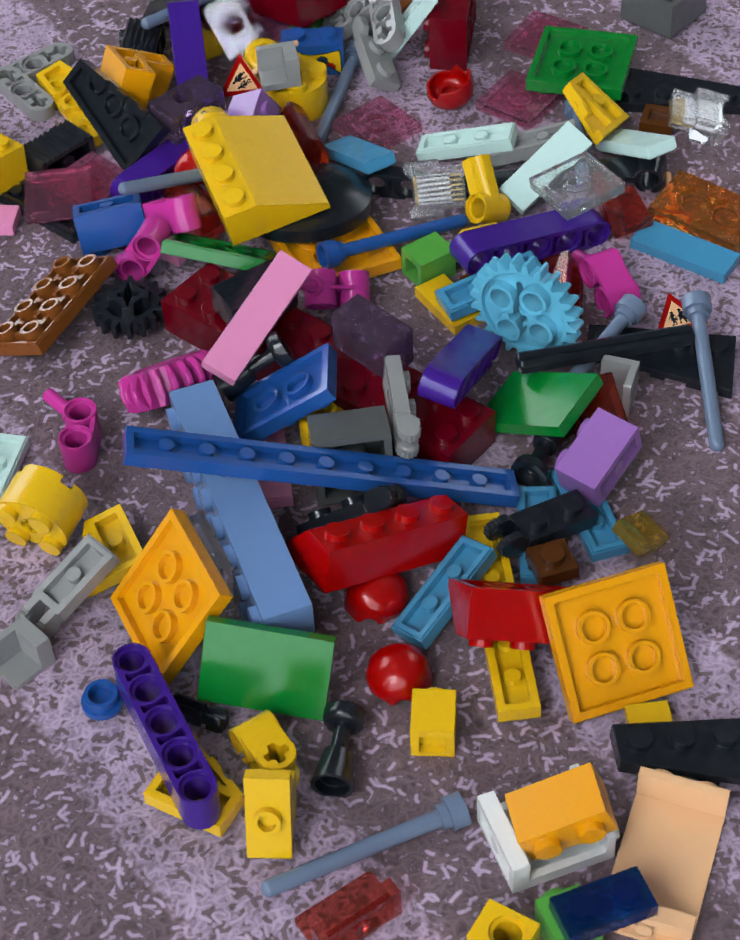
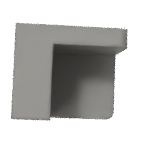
(278, 66)
(626, 378)
(24, 653)

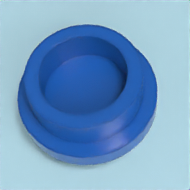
(101, 700)

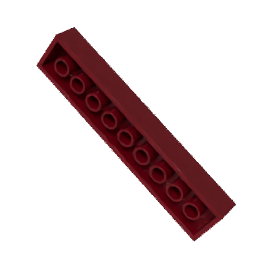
(446, 433)

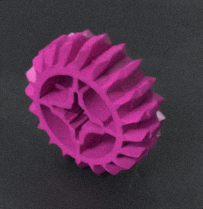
(151, 386)

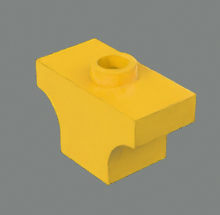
(270, 812)

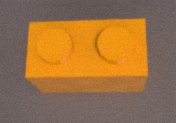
(561, 812)

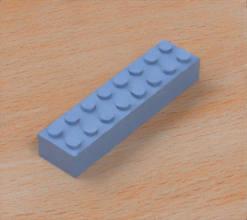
(242, 521)

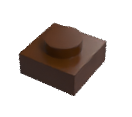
(655, 119)
(552, 562)

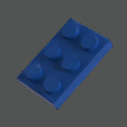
(287, 395)

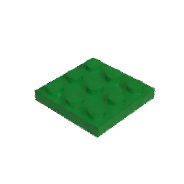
(570, 51)

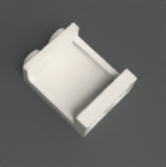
(514, 862)

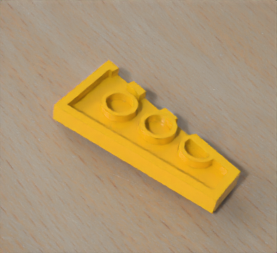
(51, 81)

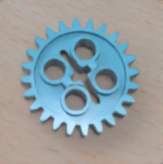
(526, 304)

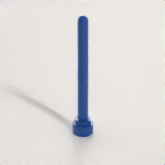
(332, 253)

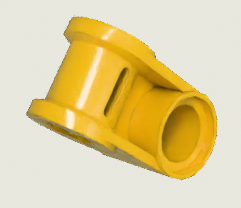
(265, 744)

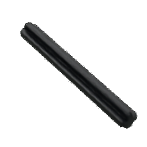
(593, 350)

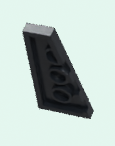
(657, 88)
(116, 116)
(681, 363)
(685, 748)

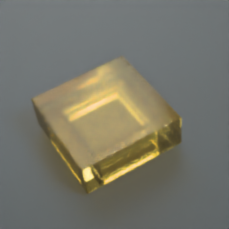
(640, 533)

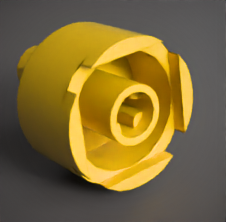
(312, 93)
(41, 509)

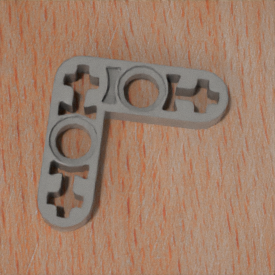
(374, 12)
(25, 80)

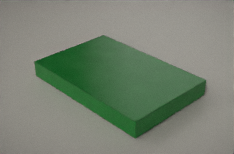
(215, 251)
(543, 402)
(266, 667)

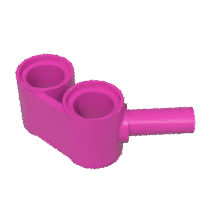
(178, 211)
(143, 249)
(610, 274)
(327, 291)
(82, 431)

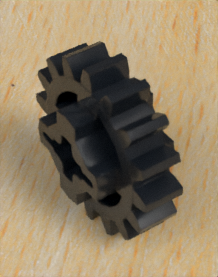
(128, 307)

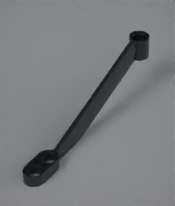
(642, 172)

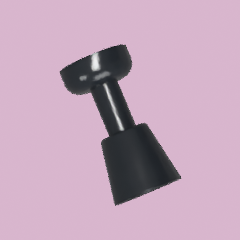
(276, 351)
(531, 468)
(335, 767)

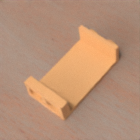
(674, 845)

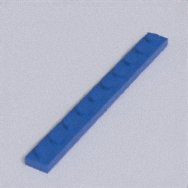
(316, 466)

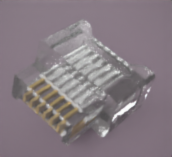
(699, 115)
(434, 189)

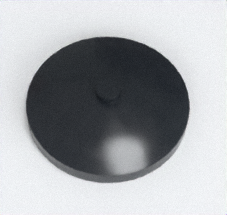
(349, 207)

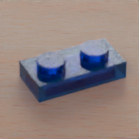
(603, 905)

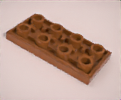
(53, 304)

